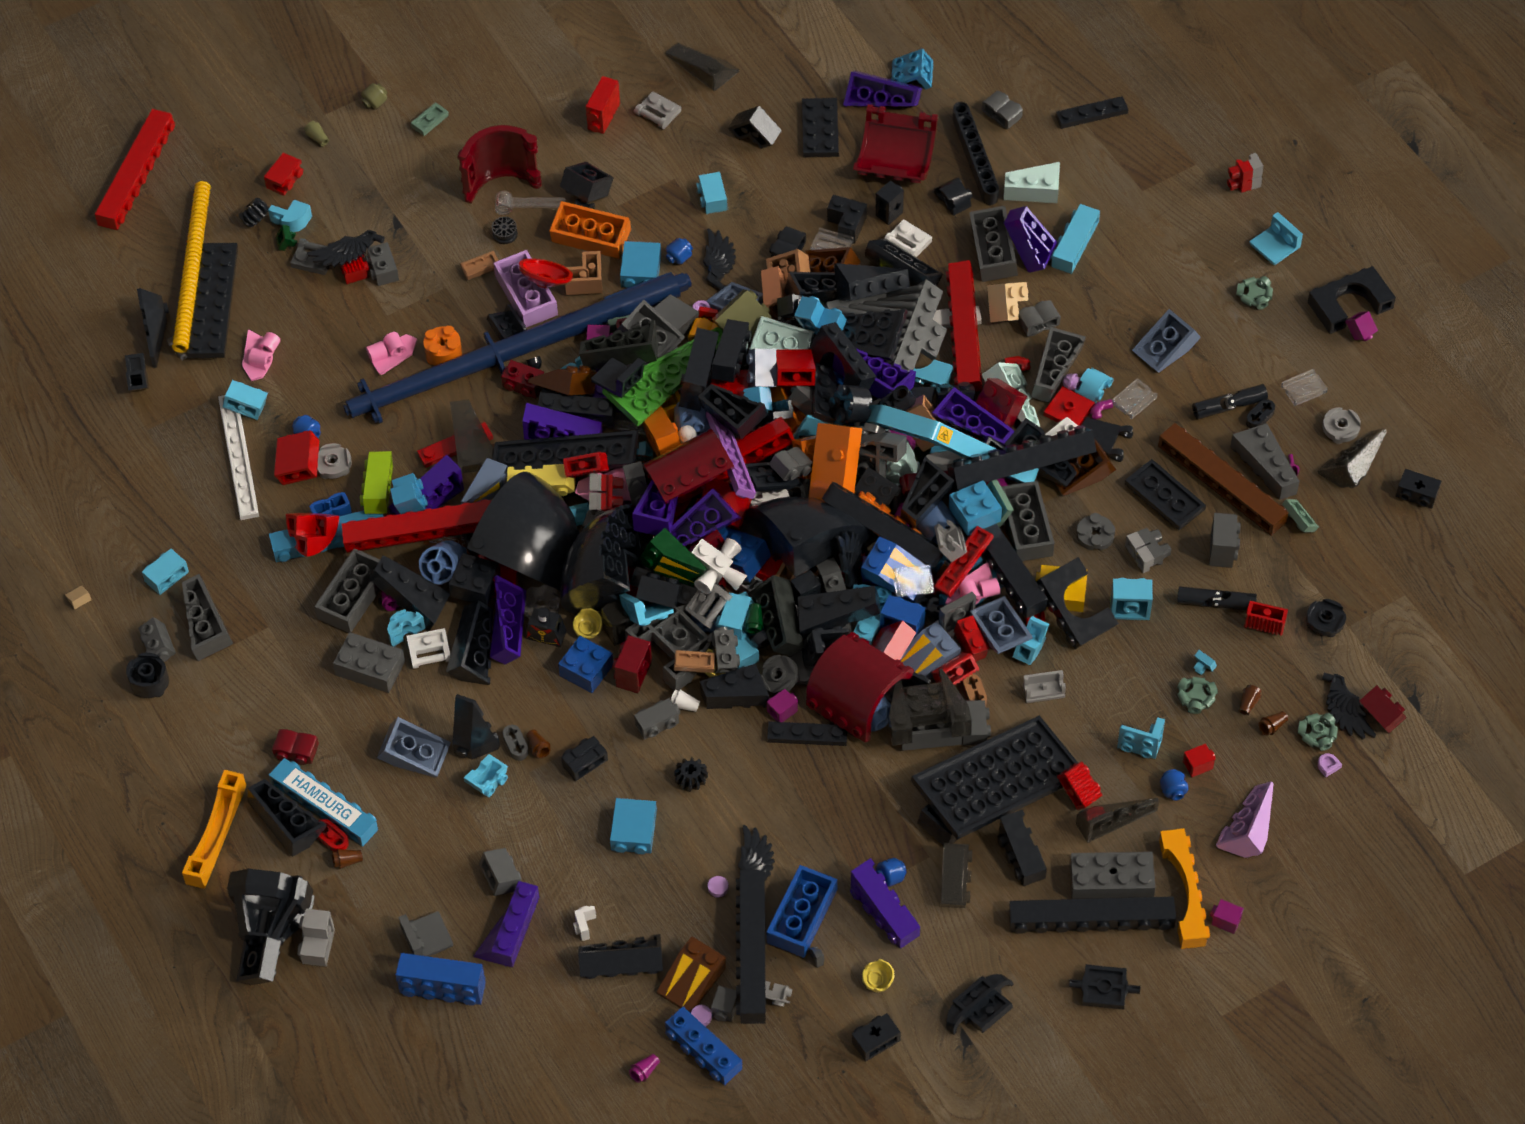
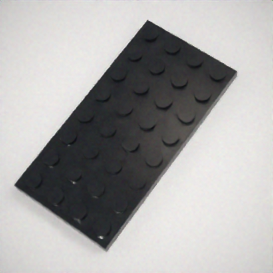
(995, 777)

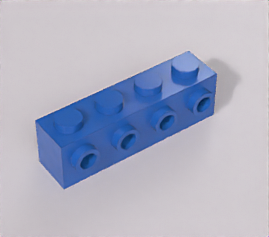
(703, 1046)

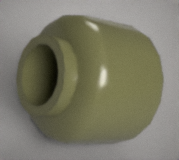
(374, 96)

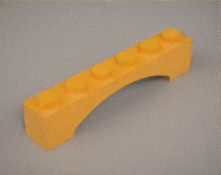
(1175, 847)
(202, 861)

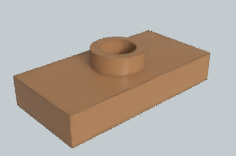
(479, 265)
(694, 661)

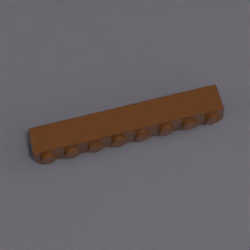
(1223, 479)

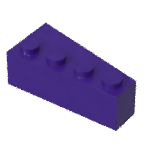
(887, 375)
(439, 484)
(652, 513)
(883, 904)

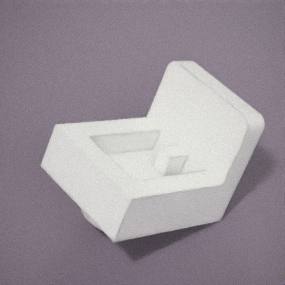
(581, 916)

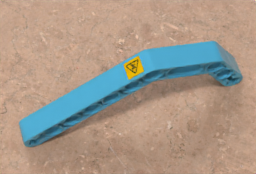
(936, 433)

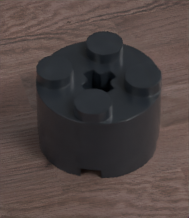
(851, 404)
(147, 675)

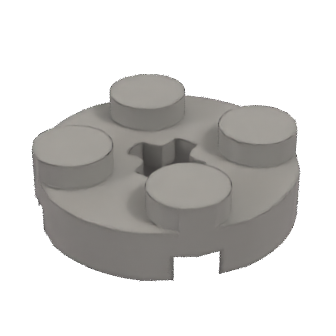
(1337, 433)
(337, 469)

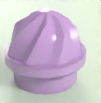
(1071, 381)

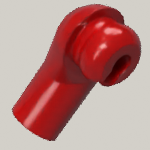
(1024, 362)

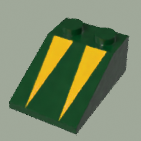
(671, 559)

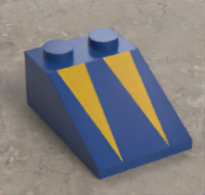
(882, 559)

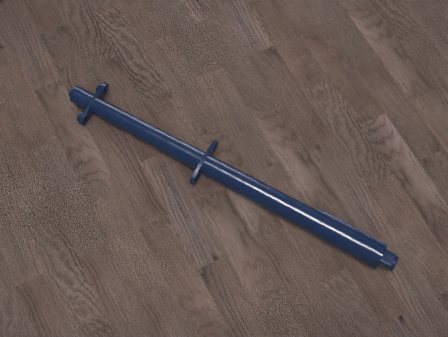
(530, 340)

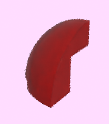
(311, 531)

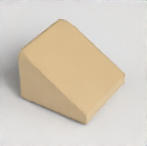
(78, 597)

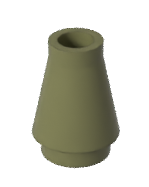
(316, 133)

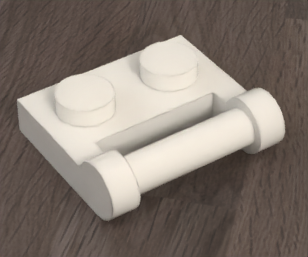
(910, 235)
(428, 642)

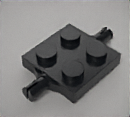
(1104, 986)

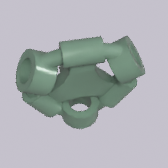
(1260, 294)
(1196, 694)
(1319, 730)

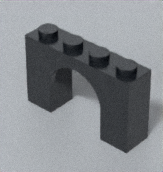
(1363, 283)
(832, 341)
(1078, 630)

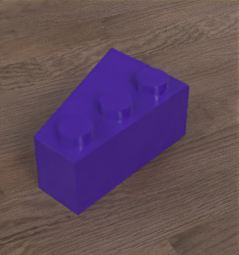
(1030, 238)

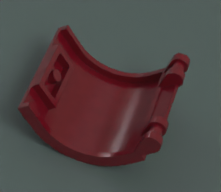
(897, 145)
(496, 154)
(688, 465)
(851, 683)

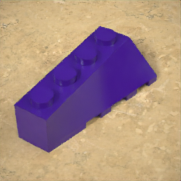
(879, 91)
(969, 415)
(507, 621)
(508, 934)

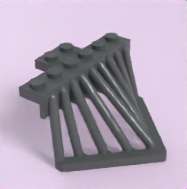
(919, 330)

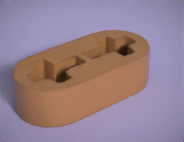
(979, 689)

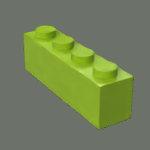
(377, 482)

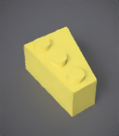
(552, 475)

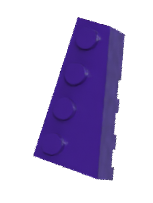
(547, 423)
(703, 518)

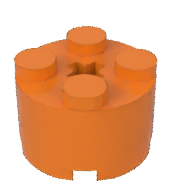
(442, 345)

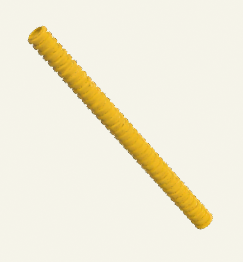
(191, 267)

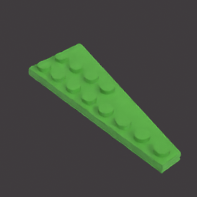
(657, 385)

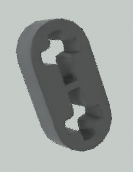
(511, 744)

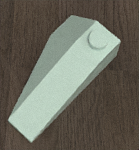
(1014, 377)

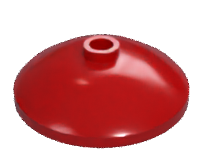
(545, 272)

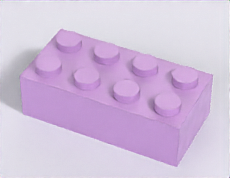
(529, 300)

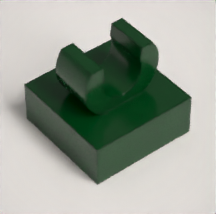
(285, 238)

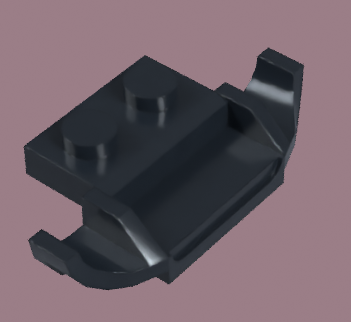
(766, 478)
(980, 1004)

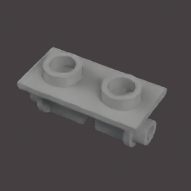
(778, 994)

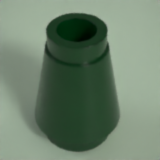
(754, 622)

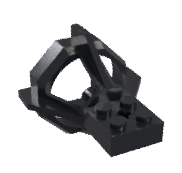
(267, 915)

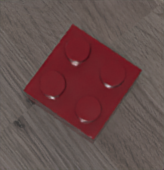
(1001, 400)
(632, 664)

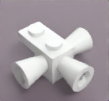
(717, 565)

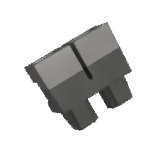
(1145, 548)

